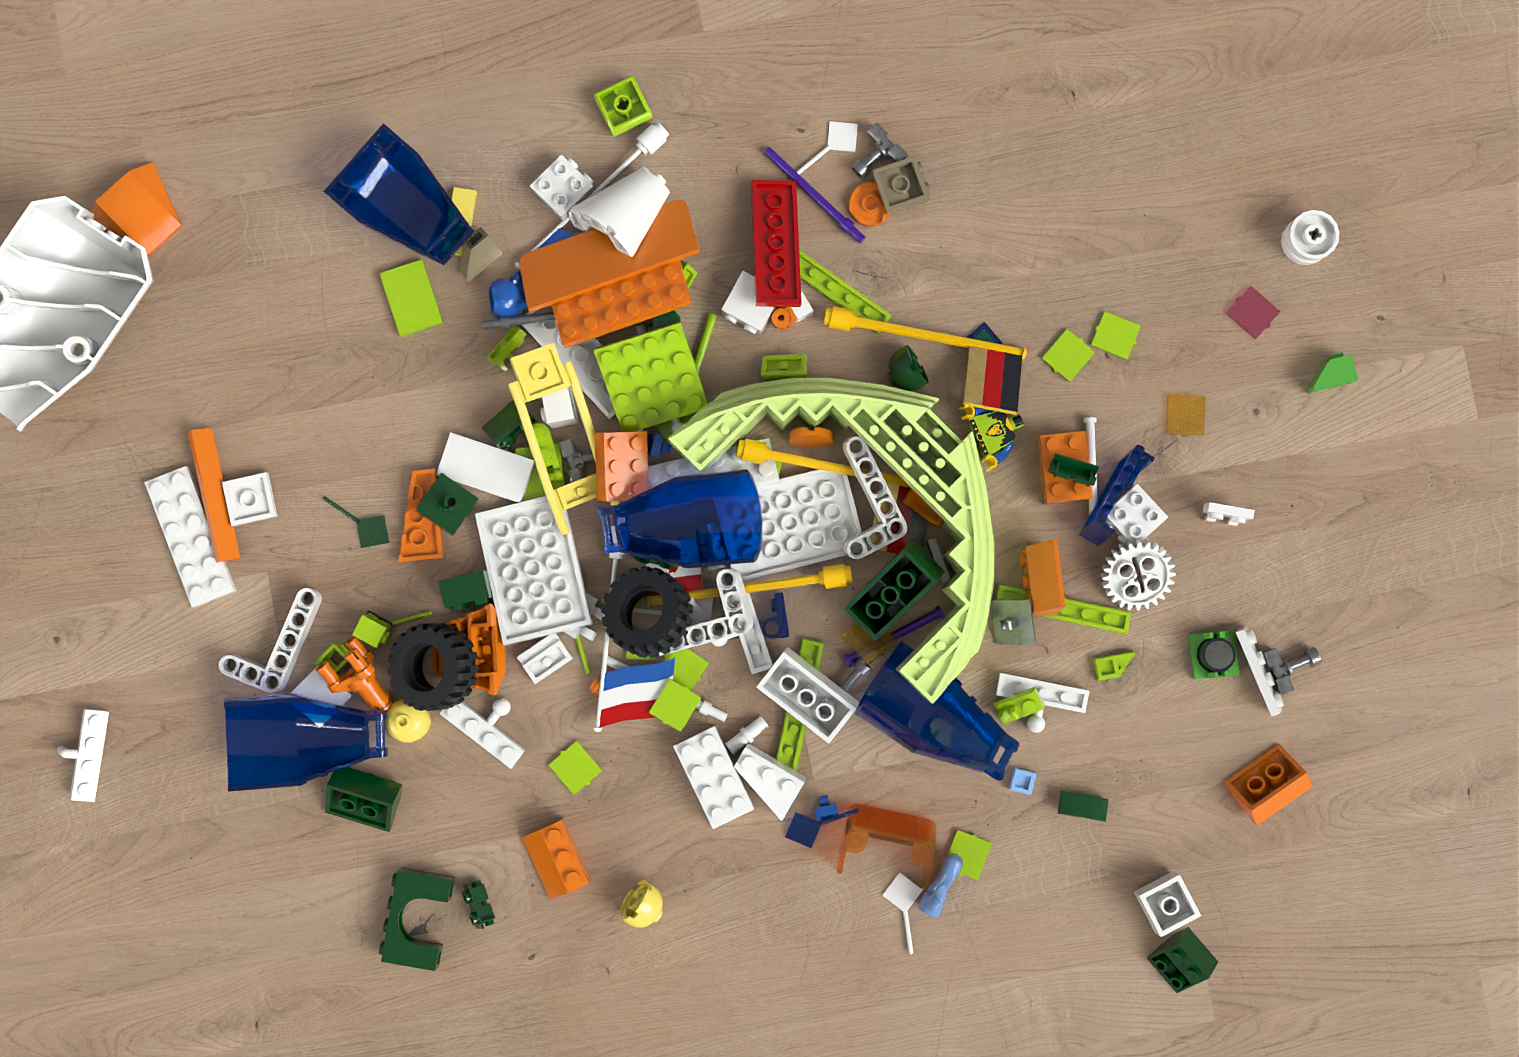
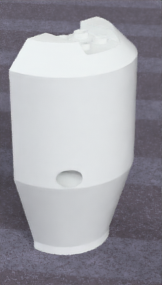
(61, 292)

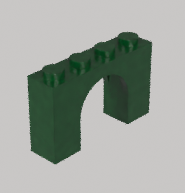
(399, 946)

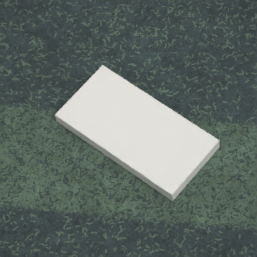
(486, 467)

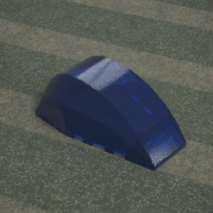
(400, 198)

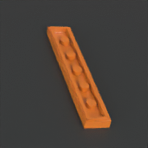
(213, 495)

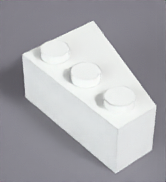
(770, 779)

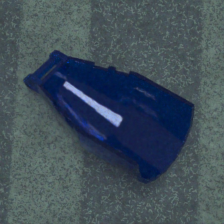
(690, 521)
(947, 730)
(279, 745)

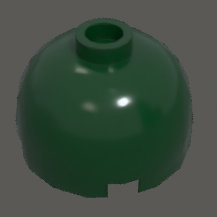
(906, 370)

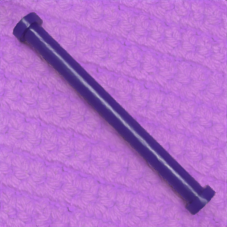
(914, 625)

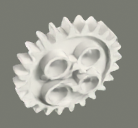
(1158, 567)

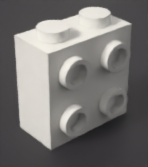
(562, 186)
(741, 306)
(1135, 516)

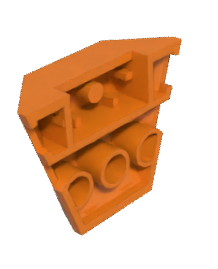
(138, 208)
(485, 634)

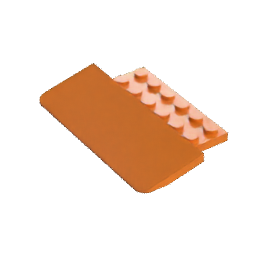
(604, 290)

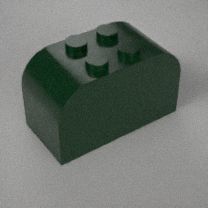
(894, 589)

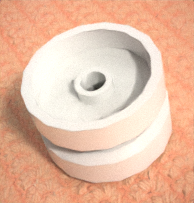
(1310, 237)

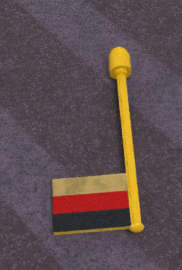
(991, 371)
(758, 452)

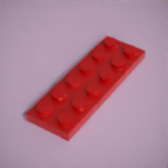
(776, 243)

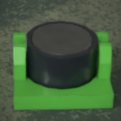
(1215, 654)

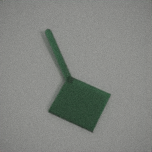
(371, 530)

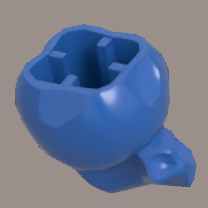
(507, 296)

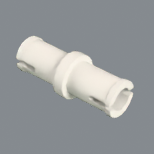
(746, 735)

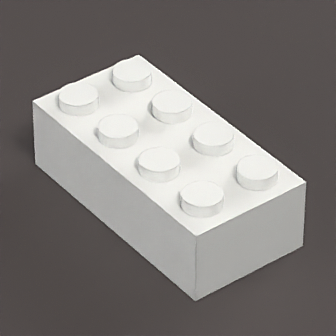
(808, 695)
(714, 777)

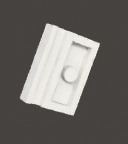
(545, 658)

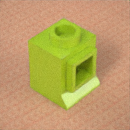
(330, 652)

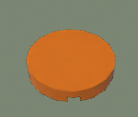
(867, 206)
(814, 438)

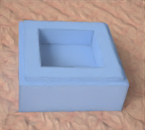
(1022, 781)

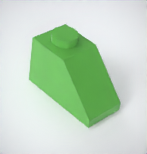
(1334, 373)

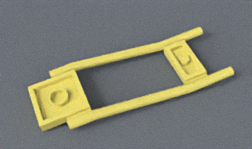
(539, 375)

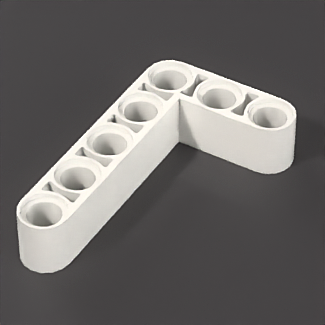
(875, 501)
(731, 612)
(291, 653)

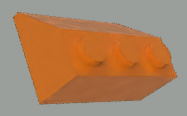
(1043, 578)
(1268, 784)
(557, 859)

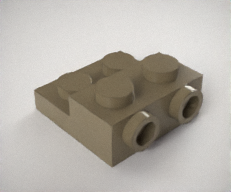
(901, 185)

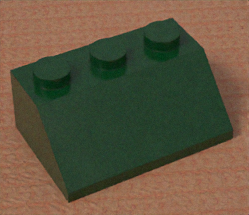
(363, 798)

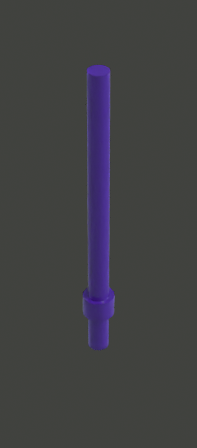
(846, 224)

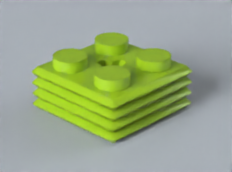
(628, 93)

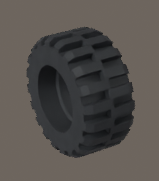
(625, 596)
(408, 673)

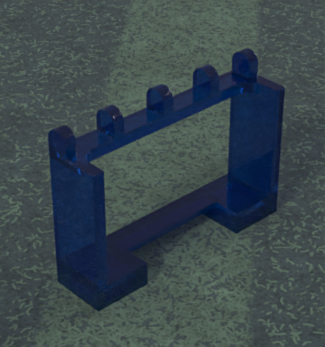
(1123, 476)

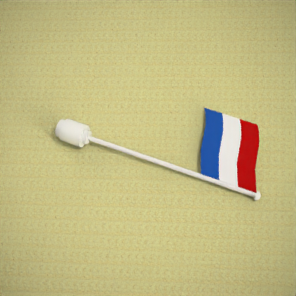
(630, 690)

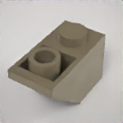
(478, 254)

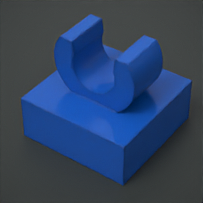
(655, 446)
(826, 810)

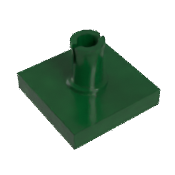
(446, 504)

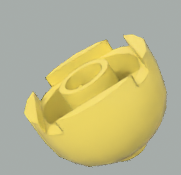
(406, 723)
(642, 906)

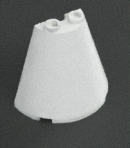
(623, 209)

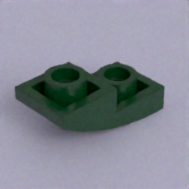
(1083, 806)

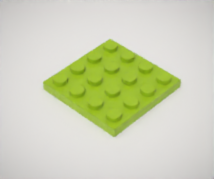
(651, 377)

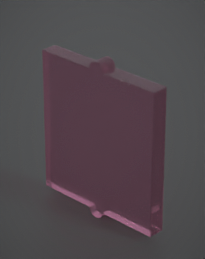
(1253, 312)

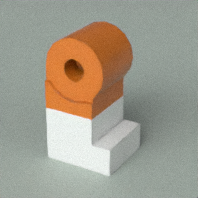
(789, 316)

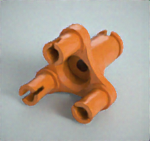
(358, 678)

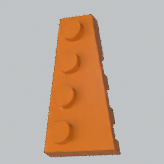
(420, 537)

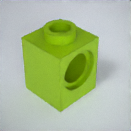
(372, 630)

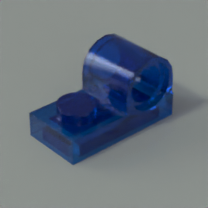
(778, 606)

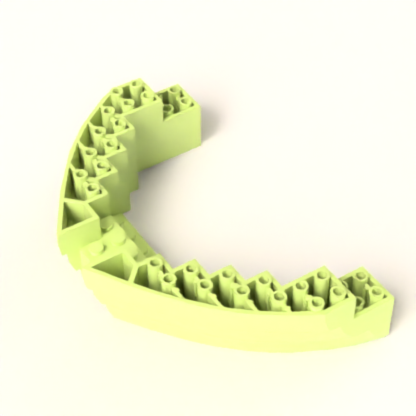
(920, 451)

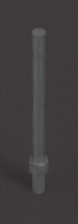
(506, 321)

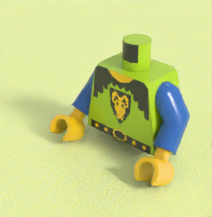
(992, 433)

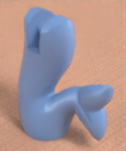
(934, 899)

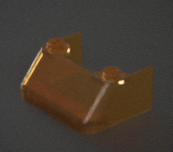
(890, 827)

